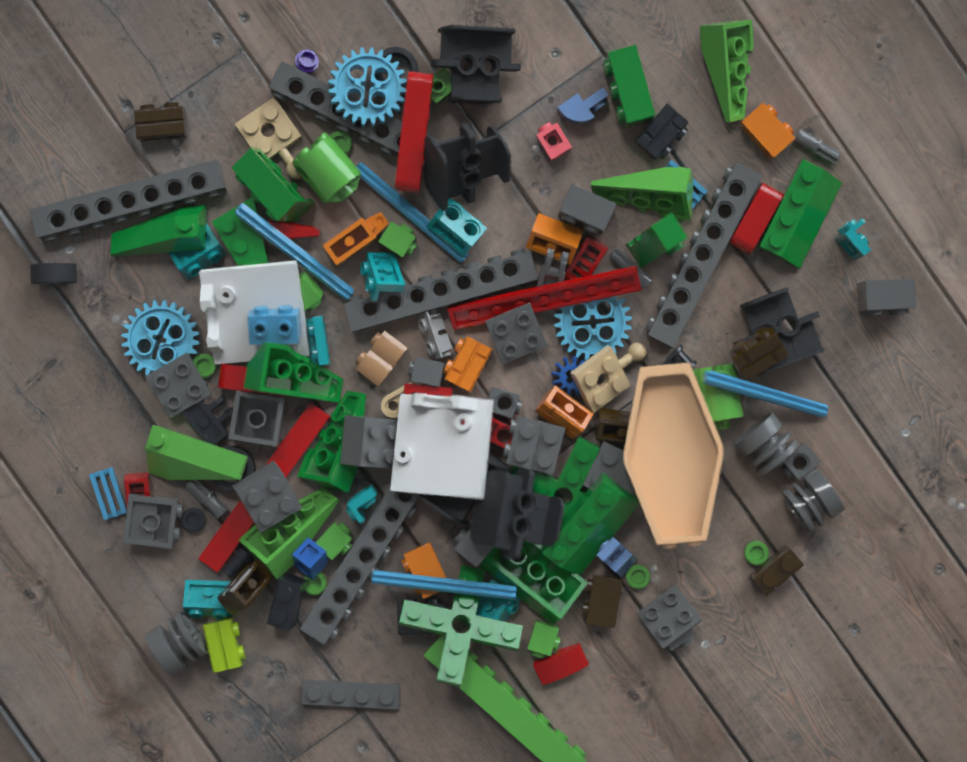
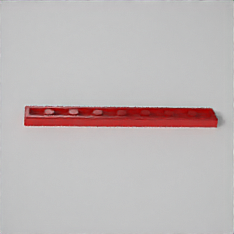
(547, 296)
(286, 458)

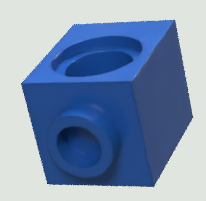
(310, 558)

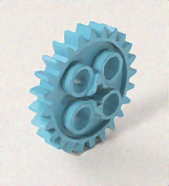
(388, 89)
(140, 330)
(595, 341)

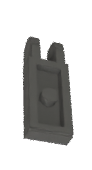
(552, 274)

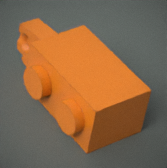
(355, 238)

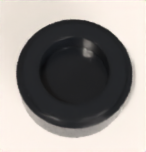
(193, 519)

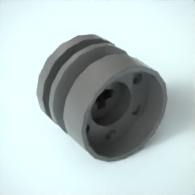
(766, 444)
(813, 500)
(172, 646)

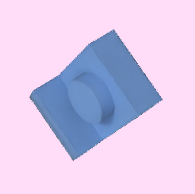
(578, 111)
(616, 556)

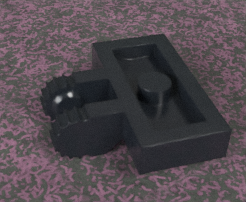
(205, 422)

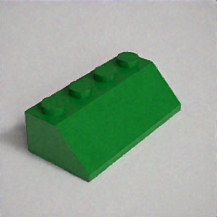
(799, 214)
(590, 524)
(537, 580)

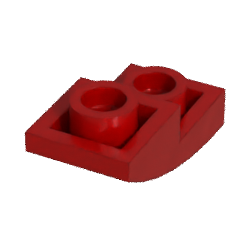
(560, 665)

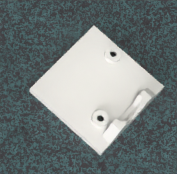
(247, 288)
(440, 450)

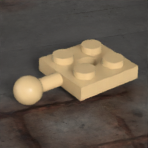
(284, 135)
(614, 380)

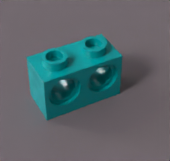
(455, 230)

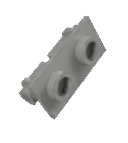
(436, 345)

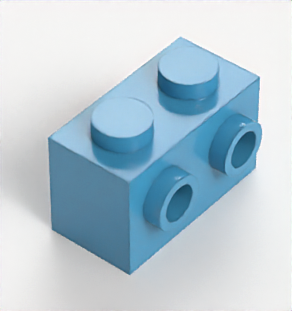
(274, 325)

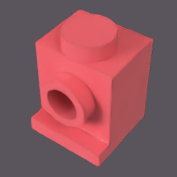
(562, 145)

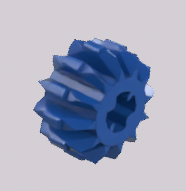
(562, 376)

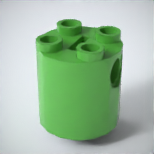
(327, 170)
(720, 402)

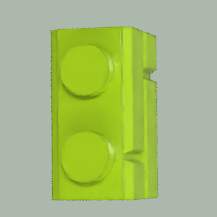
(223, 644)

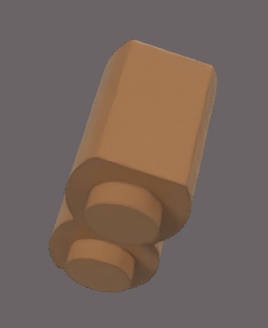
(381, 358)

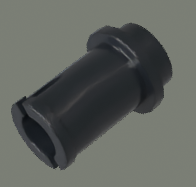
(236, 563)

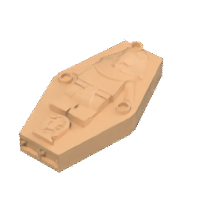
(673, 454)

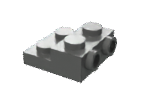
(534, 444)
(152, 520)

